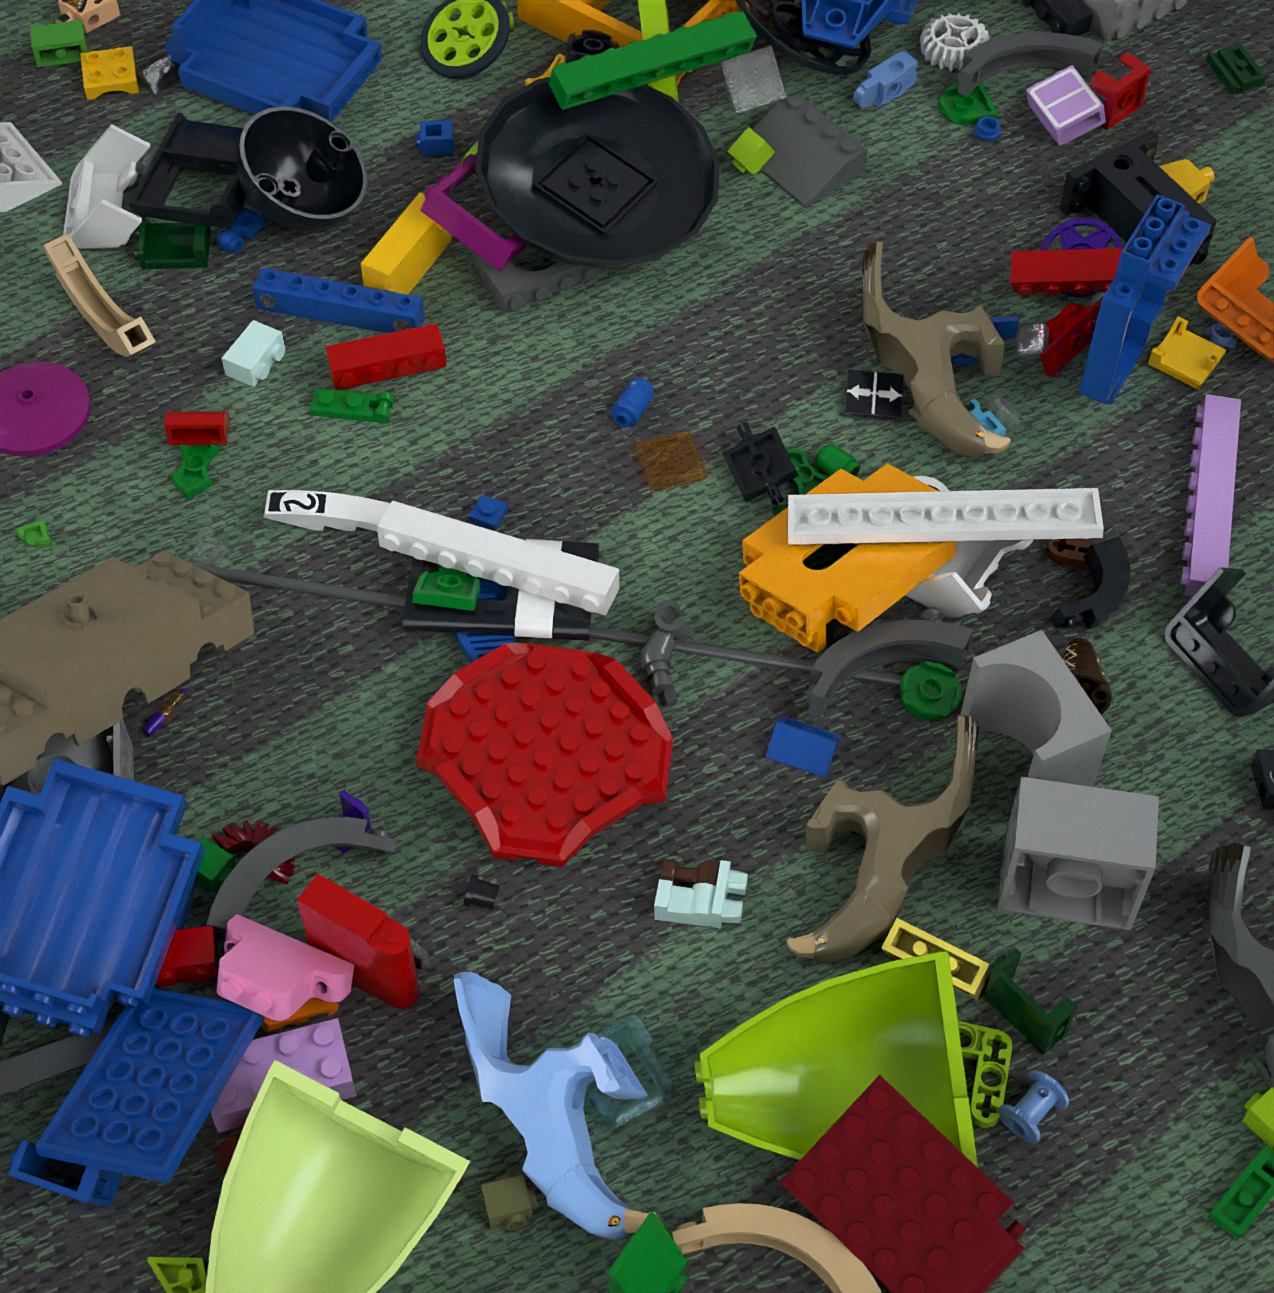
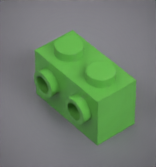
(60, 41)

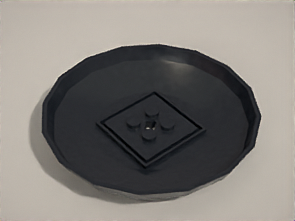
(637, 144)

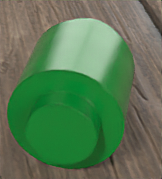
(833, 458)

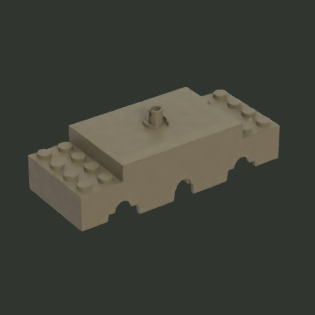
(97, 638)

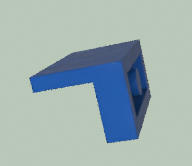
(803, 746)

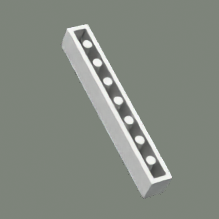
(499, 557)

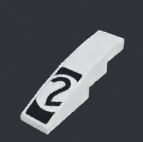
(321, 509)

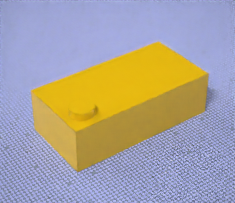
(405, 251)

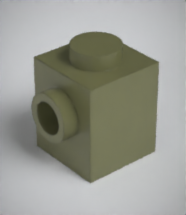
(508, 1202)

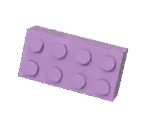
(310, 1050)

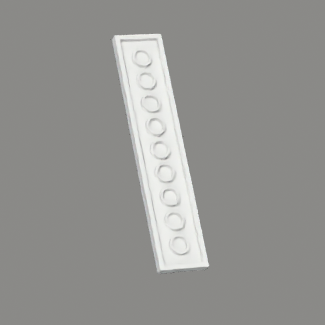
(945, 516)

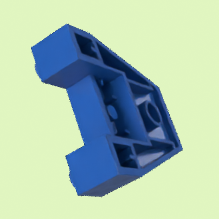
(843, 20)

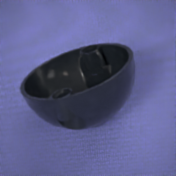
(283, 170)

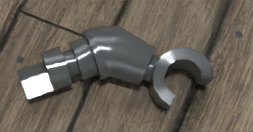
(658, 650)

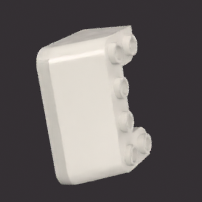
(959, 584)

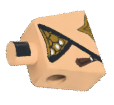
(91, 12)

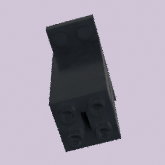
(1123, 186)

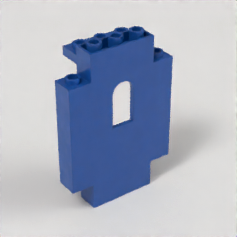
(1146, 270)

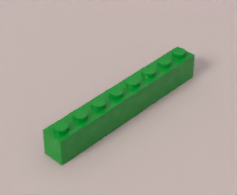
(651, 59)

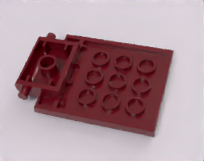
(906, 1199)

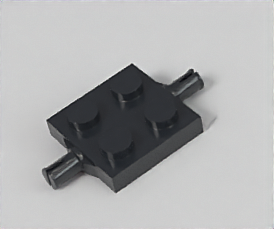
(760, 464)

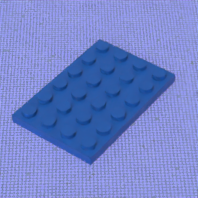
(151, 1085)

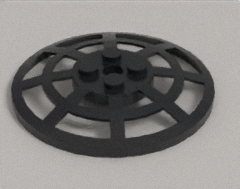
(787, 26)

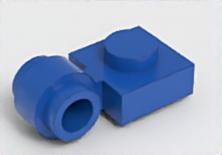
(245, 226)

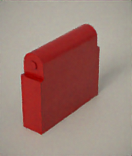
(362, 936)

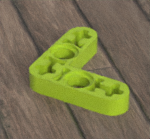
(978, 1050)

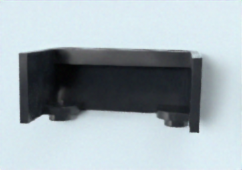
(1212, 654)

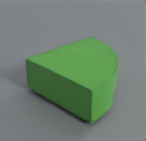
(35, 534)

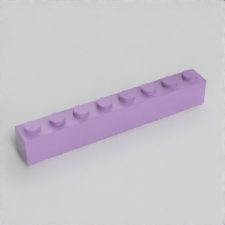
(1212, 491)

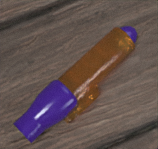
(165, 713)

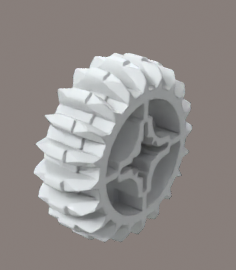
(950, 38)

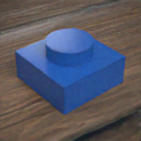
(488, 512)

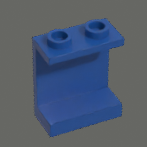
(96, 1186)

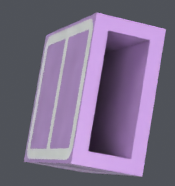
(1066, 105)

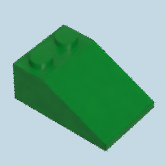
(649, 1262)

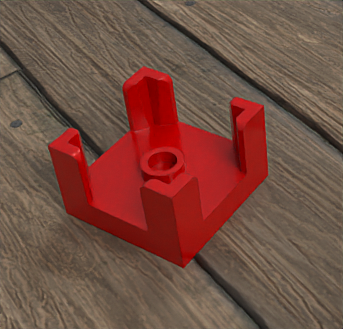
(1124, 95)

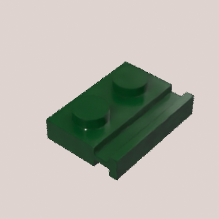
(1236, 68)

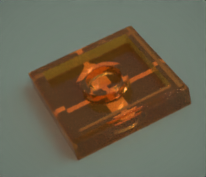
(670, 461)

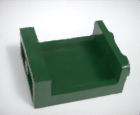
(172, 245)

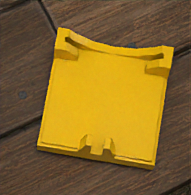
(109, 71)
(1186, 355)

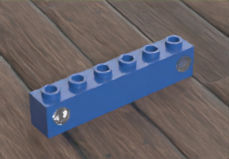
(337, 302)

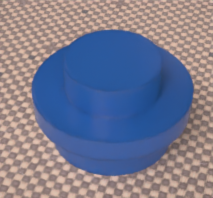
(987, 129)

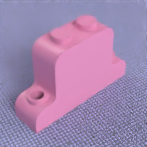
(276, 971)

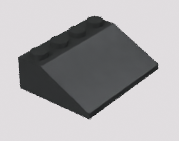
(809, 149)

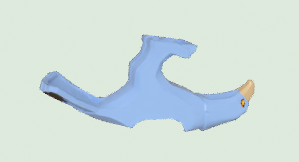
(548, 1106)

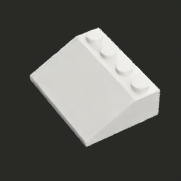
(21, 170)

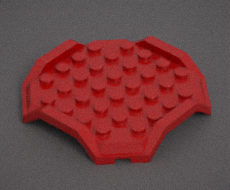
(545, 748)

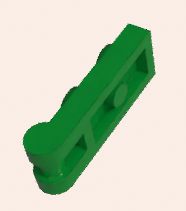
(352, 405)
(1246, 1196)

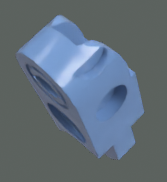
(887, 80)

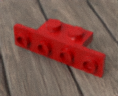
(1068, 335)

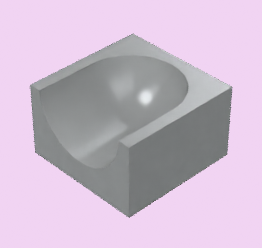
(1078, 853)

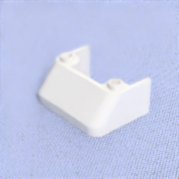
(97, 188)

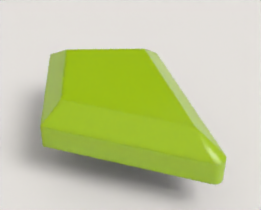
(180, 1274)

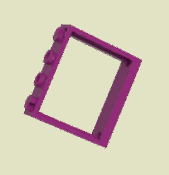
(463, 224)

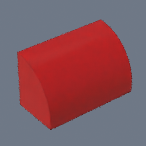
(197, 427)

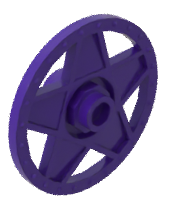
(1072, 239)

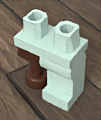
(706, 900)

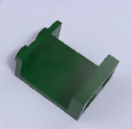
(1022, 1011)

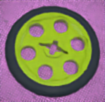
(490, 47)

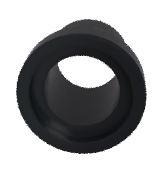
(480, 893)

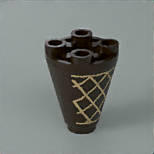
(1087, 669)

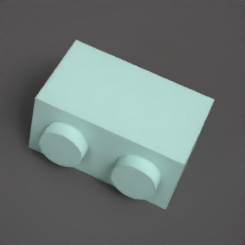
(254, 353)

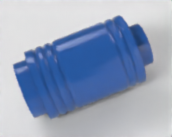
(632, 402)

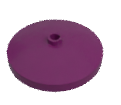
(40, 408)

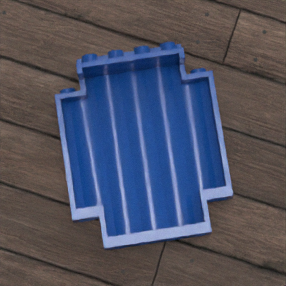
(273, 53)
(88, 894)

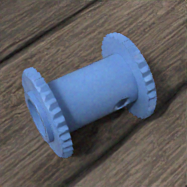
(1033, 1106)

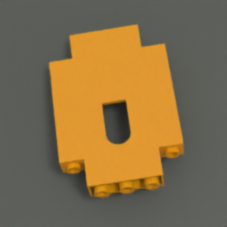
(850, 589)

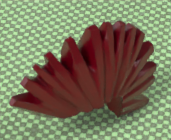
(238, 840)

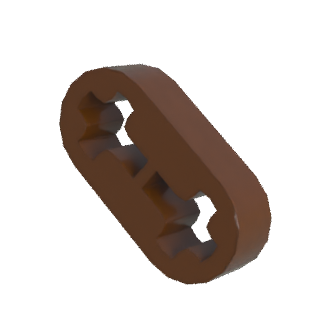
(1073, 551)

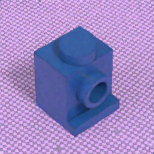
(435, 138)

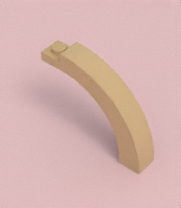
(114, 326)
(783, 1232)

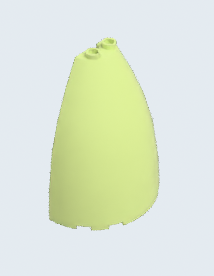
(322, 1194)

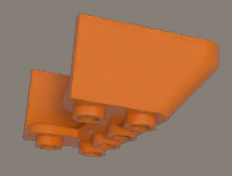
(1235, 302)

